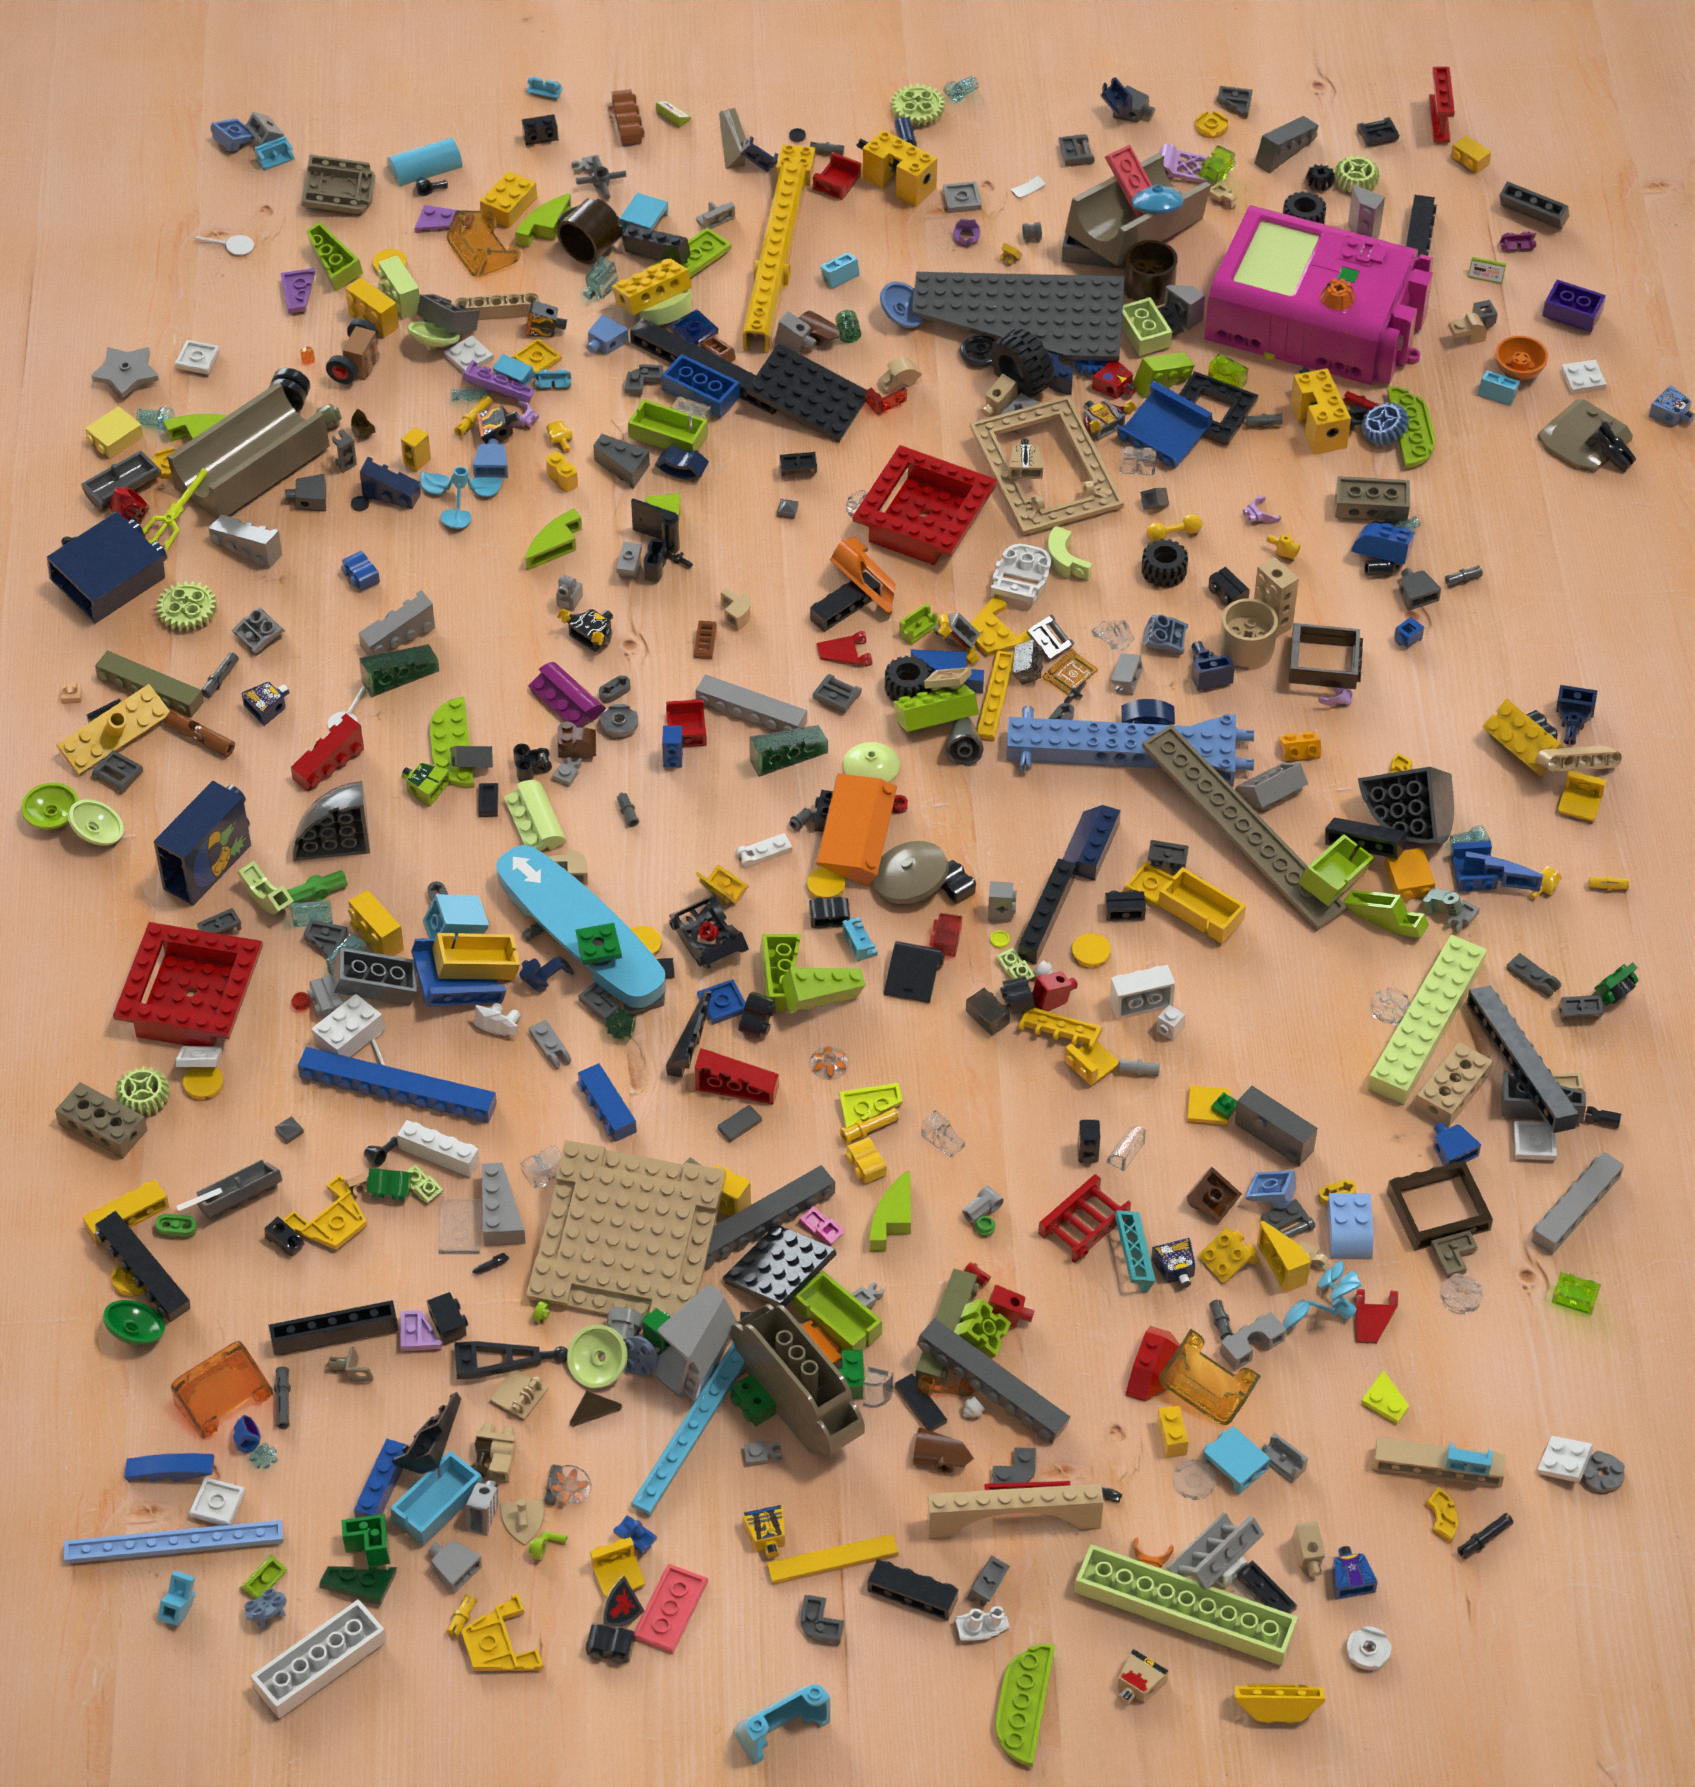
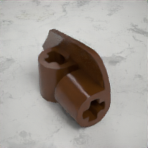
(820, 327)
(940, 1451)

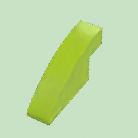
(543, 221)
(189, 425)
(554, 539)
(1386, 912)
(892, 1213)

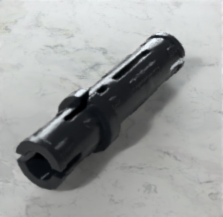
(1479, 1540)

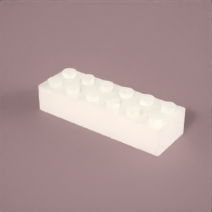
(318, 1659)

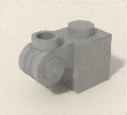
(569, 592)

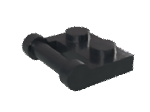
(1378, 131)

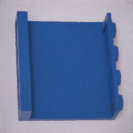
(1166, 424)
(451, 991)

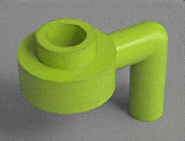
(541, 1311)
(538, 1546)

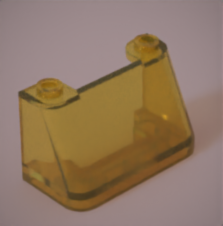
(476, 244)
(1206, 1382)

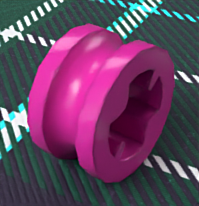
(1415, 359)

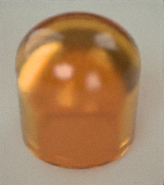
(307, 355)

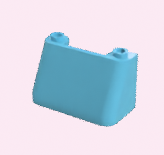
(809, 1703)

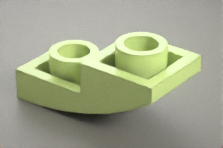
(1013, 965)
(423, 1186)

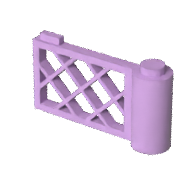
(1172, 159)

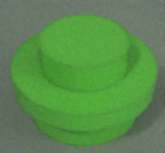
(985, 1226)

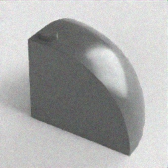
(1412, 802)
(334, 825)

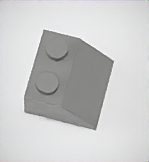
(1188, 302)

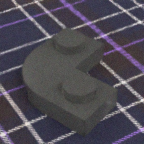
(645, 373)
(1023, 1467)
(816, 1625)

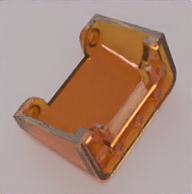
(219, 1387)

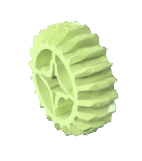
(1356, 172)
(142, 1084)

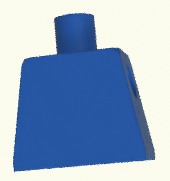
(1455, 1144)

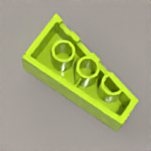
(336, 259)
(777, 956)
(820, 986)

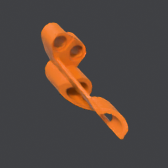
(853, 561)

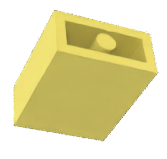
(114, 432)

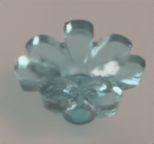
(263, 1455)

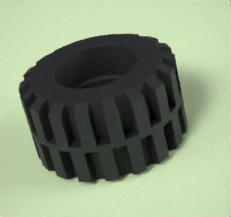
(1305, 206)
(1164, 563)
(906, 669)

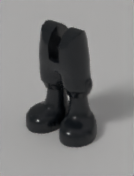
(1616, 450)

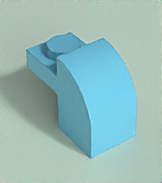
(179, 1599)

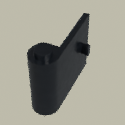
(656, 523)
(913, 971)

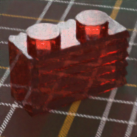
(947, 933)

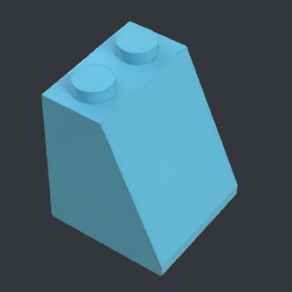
(455, 915)

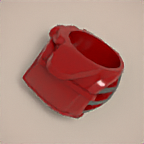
(128, 504)

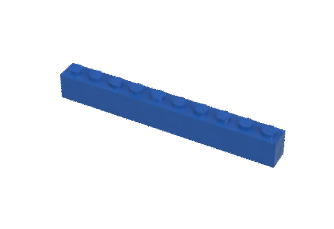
(397, 1084)

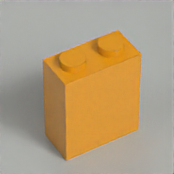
(1409, 874)

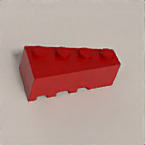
(329, 753)
(734, 1078)

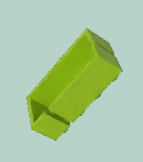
(666, 426)
(935, 707)
(1334, 872)
(838, 1313)

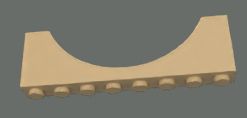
(1074, 1503)

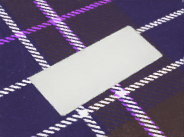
(198, 1199)

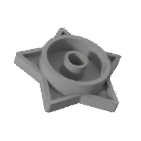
(125, 370)

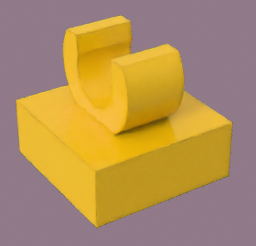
(1010, 251)

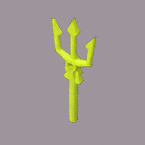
(174, 512)

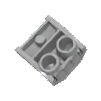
(257, 630)

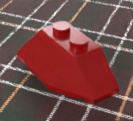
(1152, 1357)

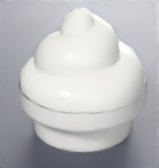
(1043, 969)
(973, 1408)

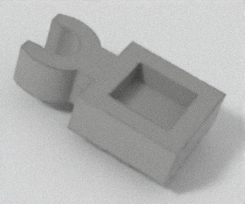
(585, 165)
(567, 772)
(1466, 916)
(869, 1296)
(758, 1453)

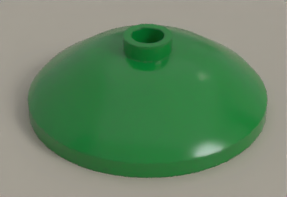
(133, 1322)

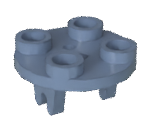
(641, 1356)
(265, 1607)

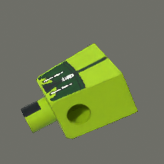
(426, 782)

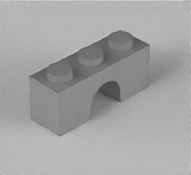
(1264, 1330)

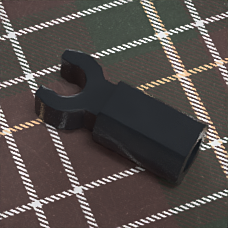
(1603, 1117)

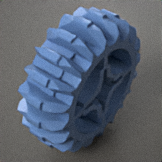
(1385, 424)

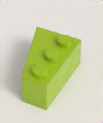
(1163, 369)

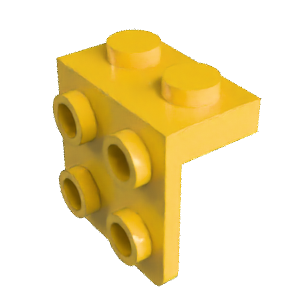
(1582, 796)
(724, 884)
(1089, 1063)
(1228, 1254)
(613, 1562)

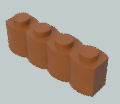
(627, 117)

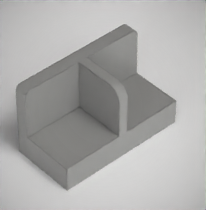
(716, 215)

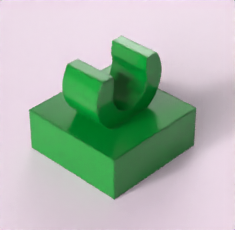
(1224, 1105)

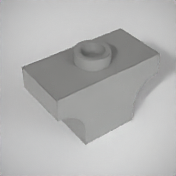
(629, 560)

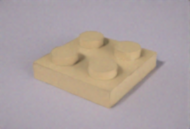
(947, 678)

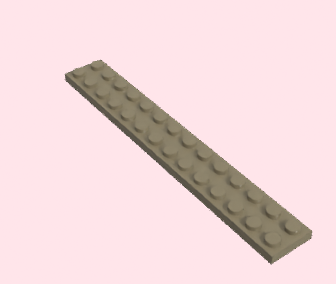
(1239, 823)

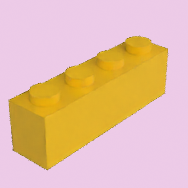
(132, 1207)

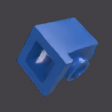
(1406, 635)

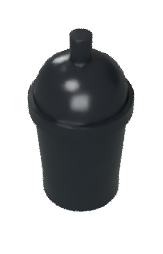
(1380, 567)

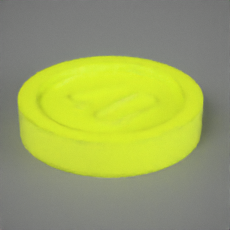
(1000, 939)

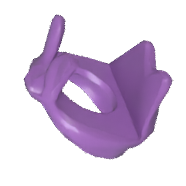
(964, 224)

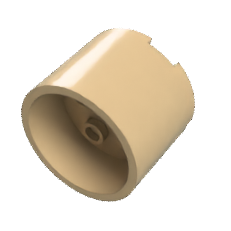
(1248, 633)

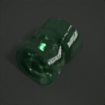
(848, 326)

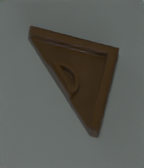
(593, 1407)

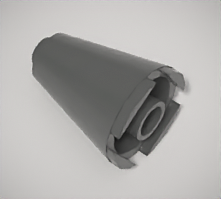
(964, 743)

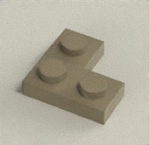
(1449, 1252)

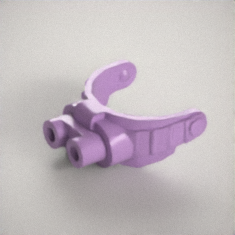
(528, 417)
(1258, 516)
(1343, 696)

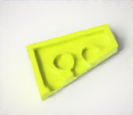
(869, 1102)

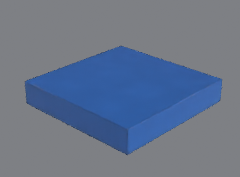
(725, 1002)

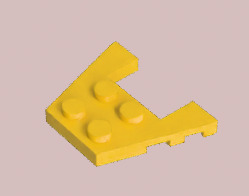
(993, 632)
(334, 1224)
(490, 1644)

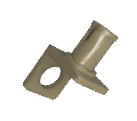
(350, 1366)

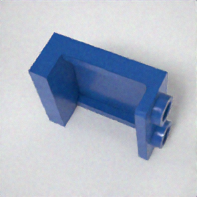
(1467, 880)

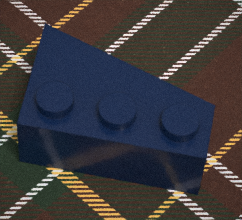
(387, 486)

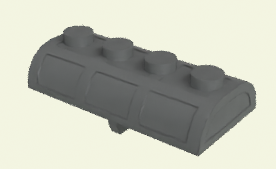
(129, 473)
(238, 1187)

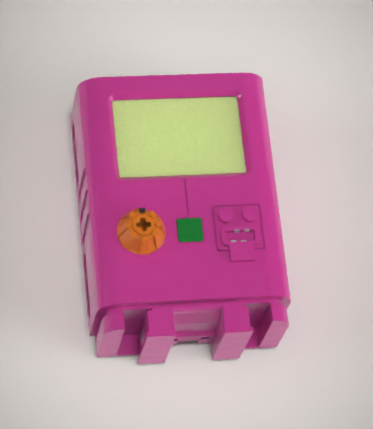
(1319, 296)

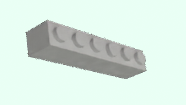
(750, 705)
(1577, 1203)

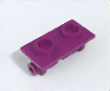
(1525, 239)

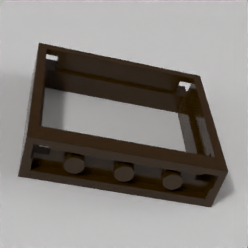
(1331, 636)
(1423, 1239)

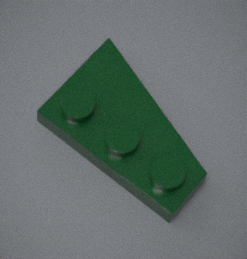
(363, 1584)

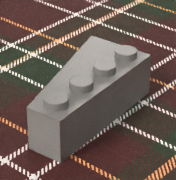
(247, 540)
(399, 626)
(500, 1214)

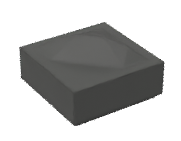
(787, 508)
(289, 1129)

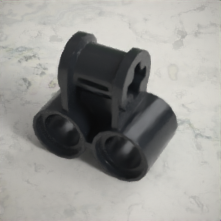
(530, 761)

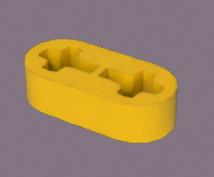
(1336, 1187)

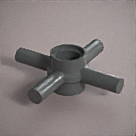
(600, 177)

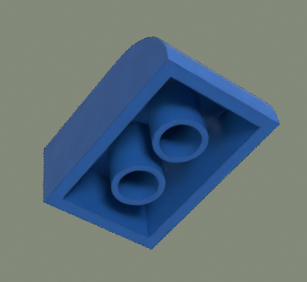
(1384, 542)

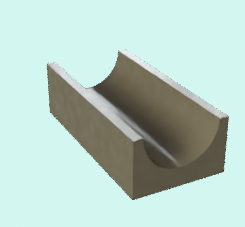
(1109, 226)
(247, 452)

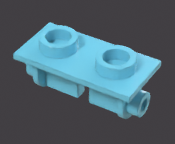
(548, 89)
(545, 378)

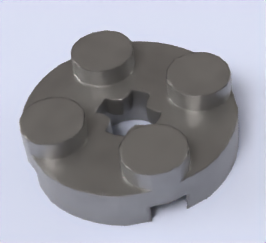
(619, 729)
(1604, 1483)

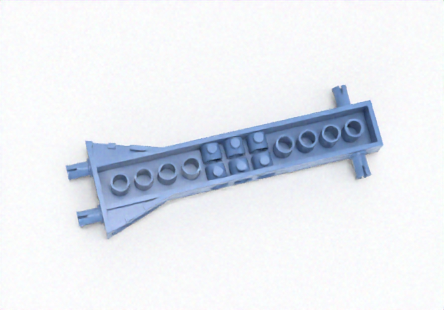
(1120, 743)

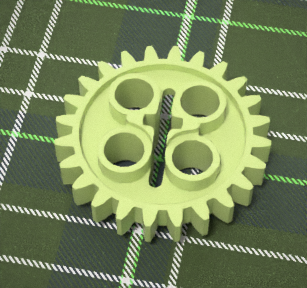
(918, 104)
(186, 606)

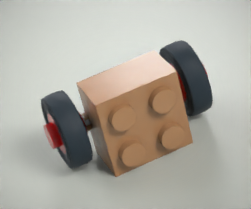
(358, 353)

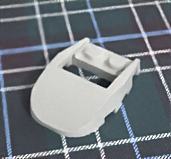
(1023, 563)

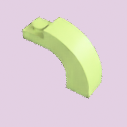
(669, 310)
(1061, 560)
(262, 891)

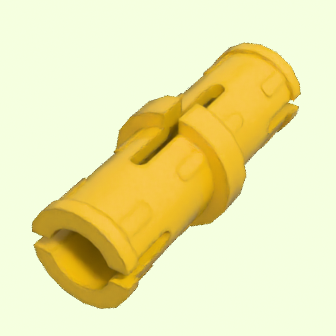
(1622, 883)
(461, 1615)

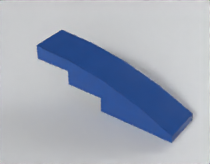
(1509, 873)
(174, 1466)

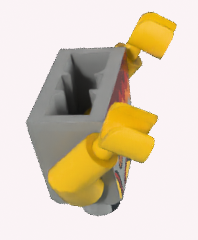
(958, 632)

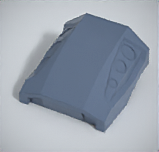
(1165, 634)

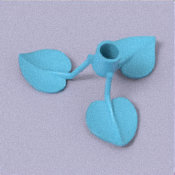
(437, 483)
(1340, 1304)

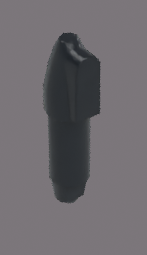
(497, 1261)
(1111, 1494)

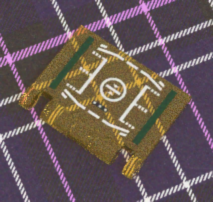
(1070, 672)

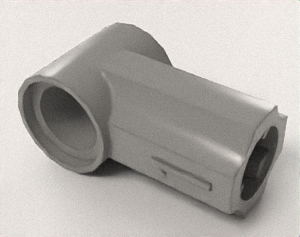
(986, 1201)

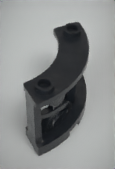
(707, 953)

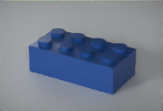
(701, 384)

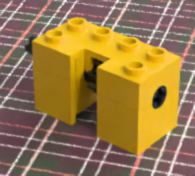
(890, 156)
(1319, 402)

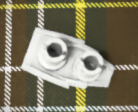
(494, 1022)
(981, 1625)

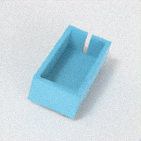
(434, 1500)

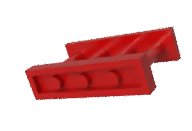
(1441, 104)
(1075, 1201)

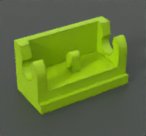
(918, 624)

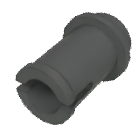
(797, 821)

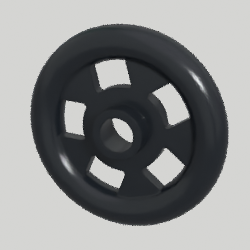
(979, 350)

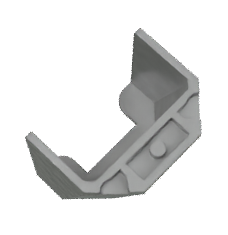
(697, 1342)

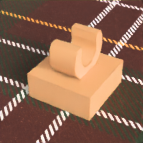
(71, 693)
(357, 1181)

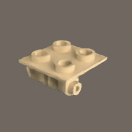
(519, 1393)

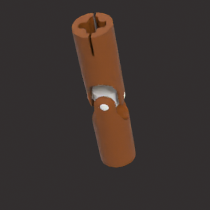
(199, 733)

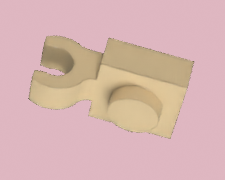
(1222, 193)
(1317, 1259)

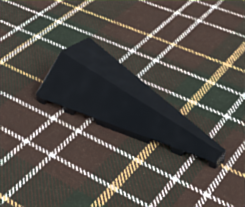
(684, 1050)
(430, 1440)

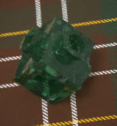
(627, 1026)

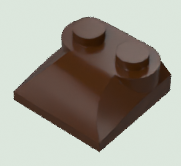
(576, 741)
(1213, 1195)

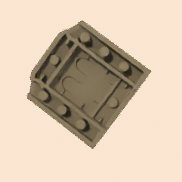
(338, 184)
(1572, 427)

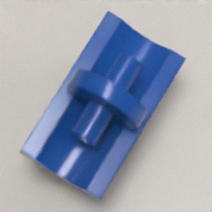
(639, 1534)

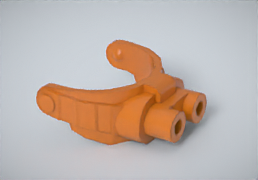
(1154, 1561)

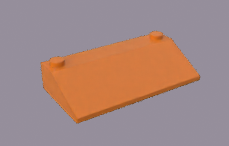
(856, 827)

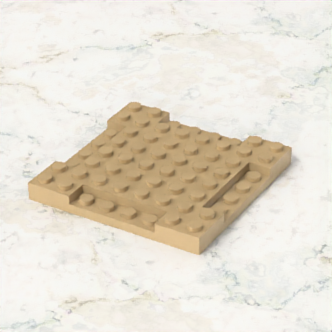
(625, 1232)

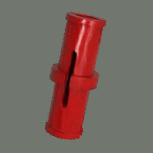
(1361, 400)

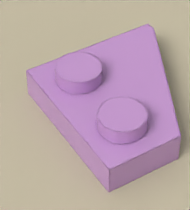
(417, 1332)

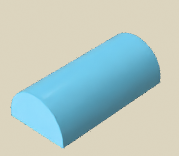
(425, 161)

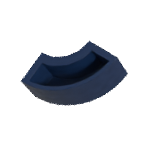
(1063, 376)
(681, 463)
(1148, 712)

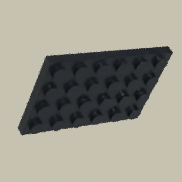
(808, 392)

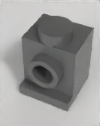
(1487, 316)

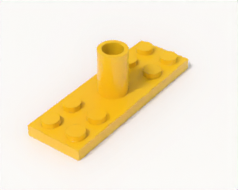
(101, 736)

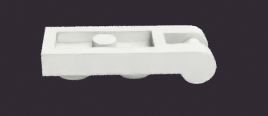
(764, 850)

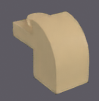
(1470, 328)
(899, 371)
(737, 608)
(574, 863)

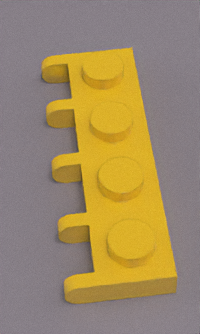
(1061, 1026)

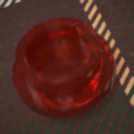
(301, 1001)

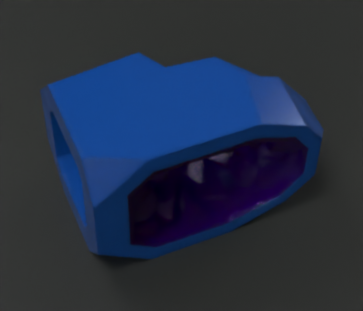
(246, 1434)

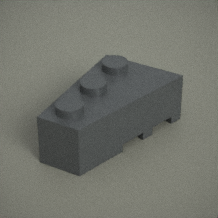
(446, 315)
(622, 458)

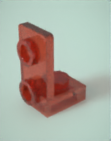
(883, 404)

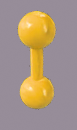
(1191, 524)

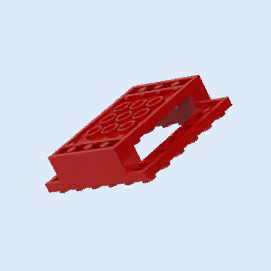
(933, 487)
(194, 961)

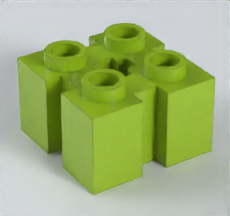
(982, 1327)

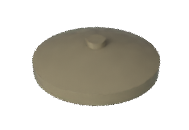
(911, 872)

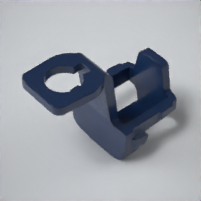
(537, 977)

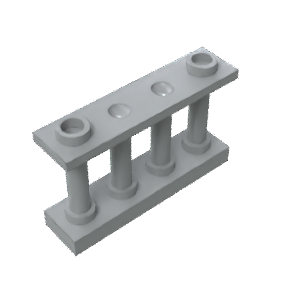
(1216, 1550)

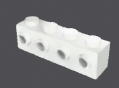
(438, 1148)

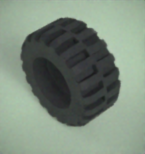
(1024, 361)

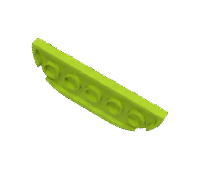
(1419, 440)
(448, 730)
(1023, 1702)

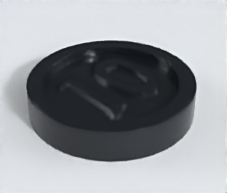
(797, 135)
(360, 503)

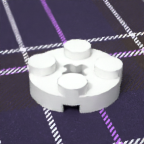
(1364, 1659)

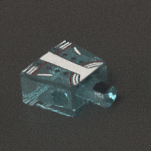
(601, 279)

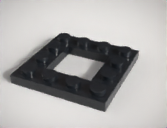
(1241, 401)

